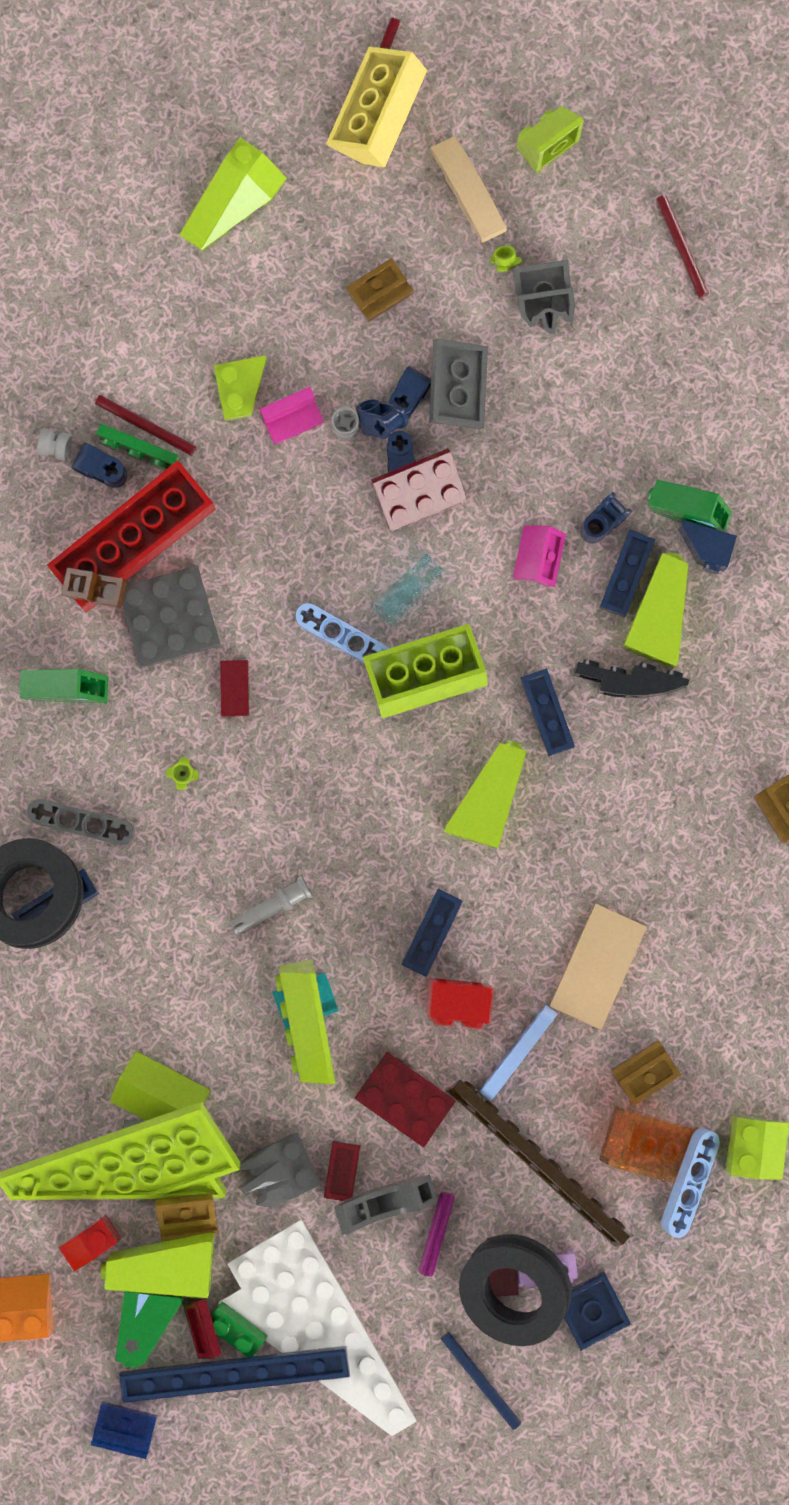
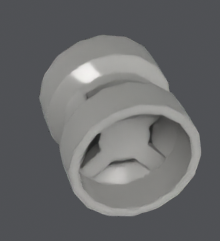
(344, 418)
(54, 444)

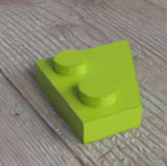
(239, 385)

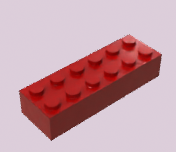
(138, 529)
(460, 1002)

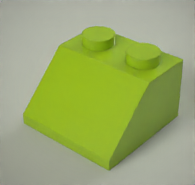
(550, 137)
(757, 1148)

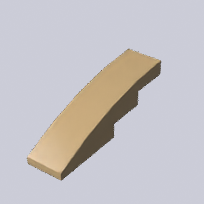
(468, 189)

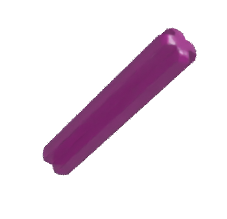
(436, 1234)

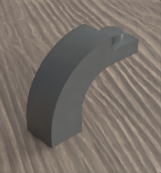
(385, 1202)

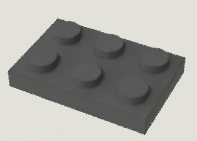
(458, 384)

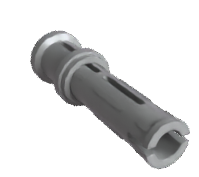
(284, 899)

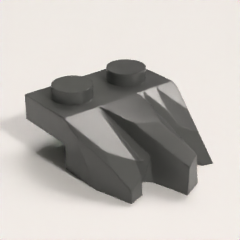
(544, 293)
(279, 1172)

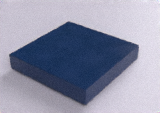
(595, 1312)

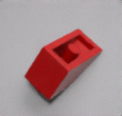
(90, 1243)

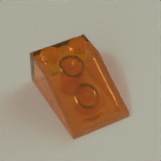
(645, 1144)

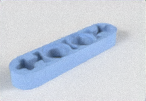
(346, 633)
(518, 1052)
(693, 1183)

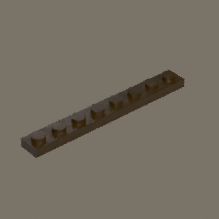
(546, 1169)

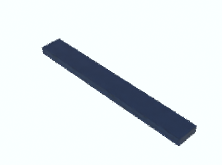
(234, 1374)

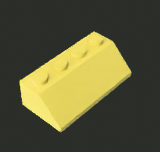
(377, 105)

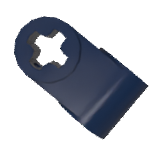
(410, 390)
(380, 418)
(399, 458)
(95, 465)
(607, 516)

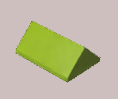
(154, 1089)

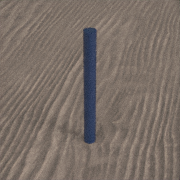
(480, 1380)

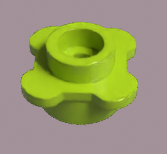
(505, 258)
(190, 773)

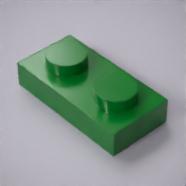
(237, 1330)

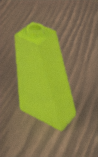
(659, 617)
(488, 802)
(163, 1267)

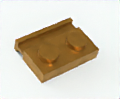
(380, 290)
(775, 807)
(646, 1072)
(186, 1216)

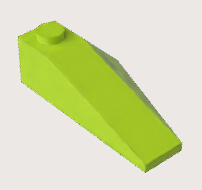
(237, 190)

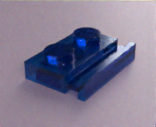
(124, 1430)

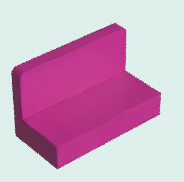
(291, 415)
(539, 555)

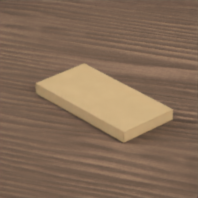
(598, 966)

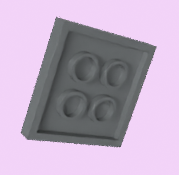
(169, 617)

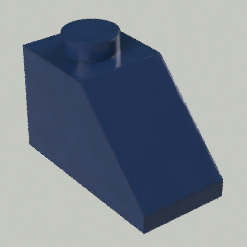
(708, 546)

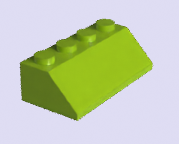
(425, 671)
(306, 1022)

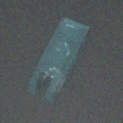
(405, 592)

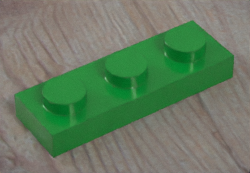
(136, 448)

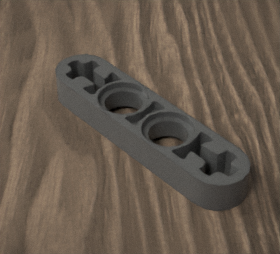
(81, 821)

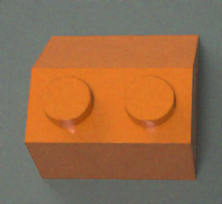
(25, 1307)

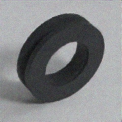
(66, 897)
(539, 1265)

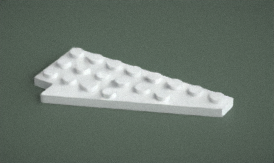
(302, 1307)

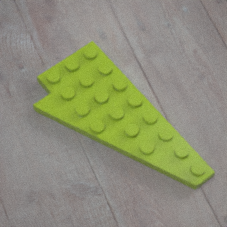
(150, 1160)

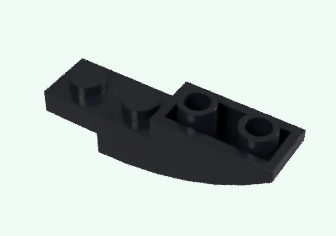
(641, 683)

